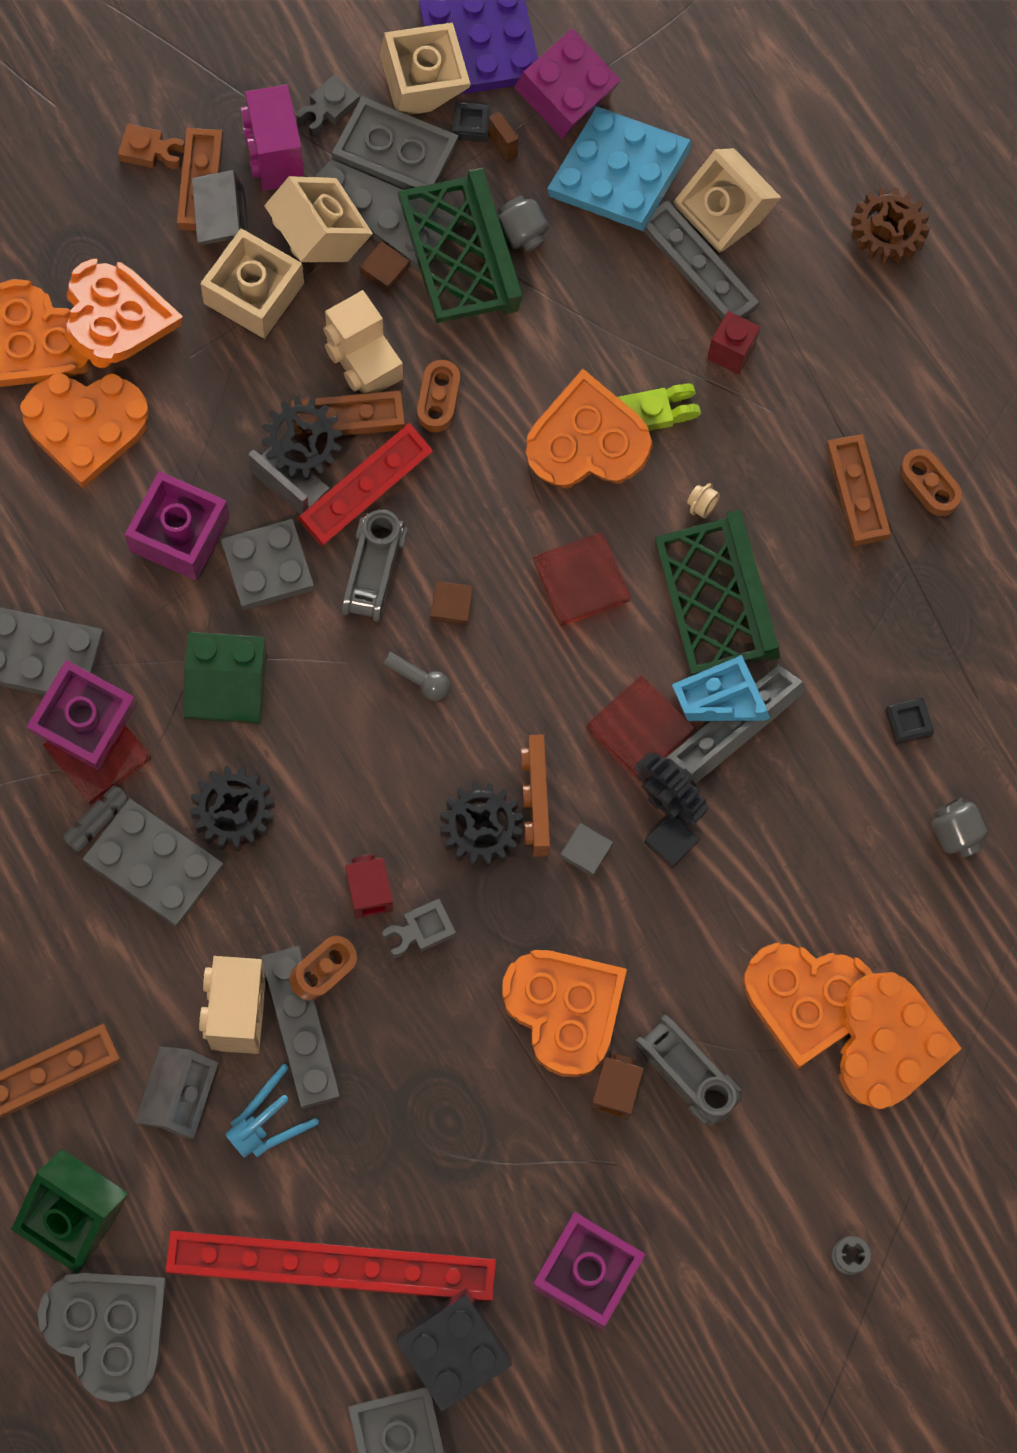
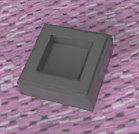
(586, 849)

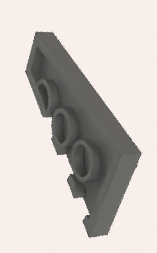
(382, 210)

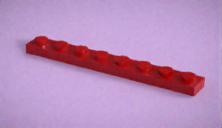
(329, 1266)

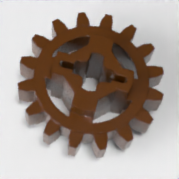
(886, 230)

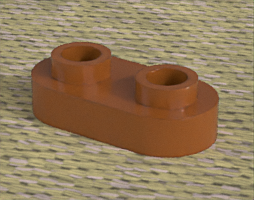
(438, 398)
(932, 483)
(321, 970)

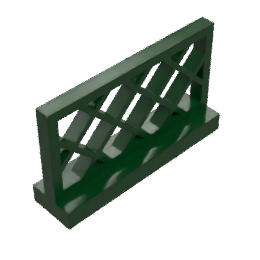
(488, 235)
(745, 577)

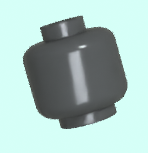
(523, 223)
(959, 827)

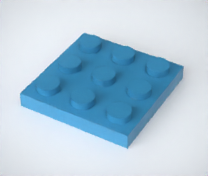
(619, 168)

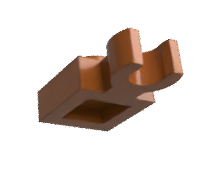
(146, 145)

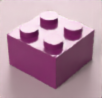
(567, 83)
(272, 136)
(177, 525)
(82, 715)
(588, 1271)

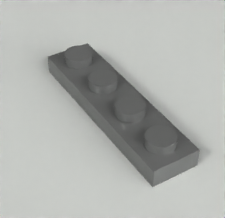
(699, 263)
(722, 738)
(300, 1032)

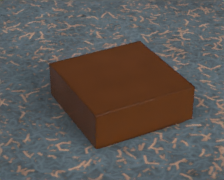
(503, 136)
(384, 266)
(451, 603)

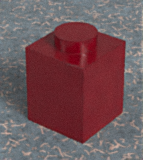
(733, 342)
(368, 886)

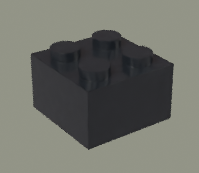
(454, 1349)

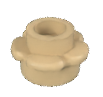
(703, 500)

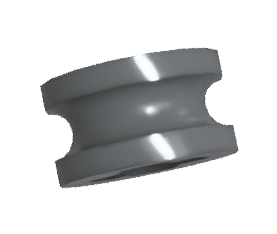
(852, 1268)

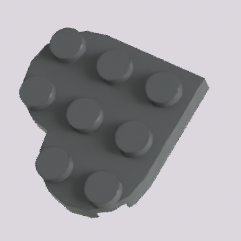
(108, 1328)

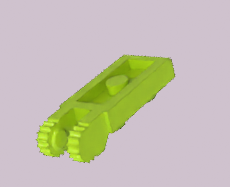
(655, 408)

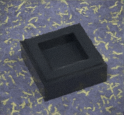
(471, 121)
(909, 721)
(671, 841)

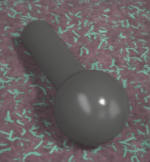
(433, 685)

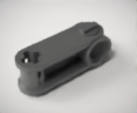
(373, 564)
(688, 1071)

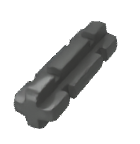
(95, 818)

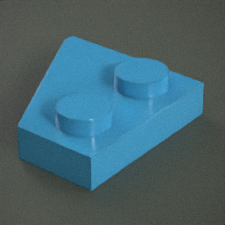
(721, 694)

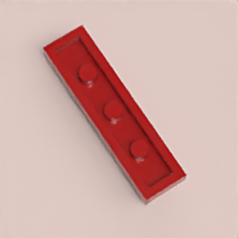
(365, 484)

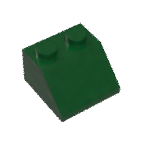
(224, 677)
(68, 1210)

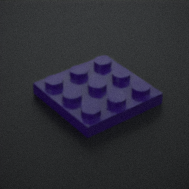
(491, 36)

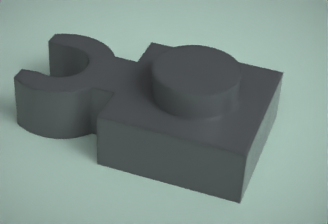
(330, 102)
(425, 927)

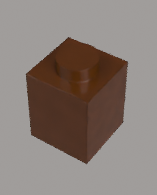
(617, 1087)

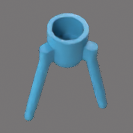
(247, 1131)

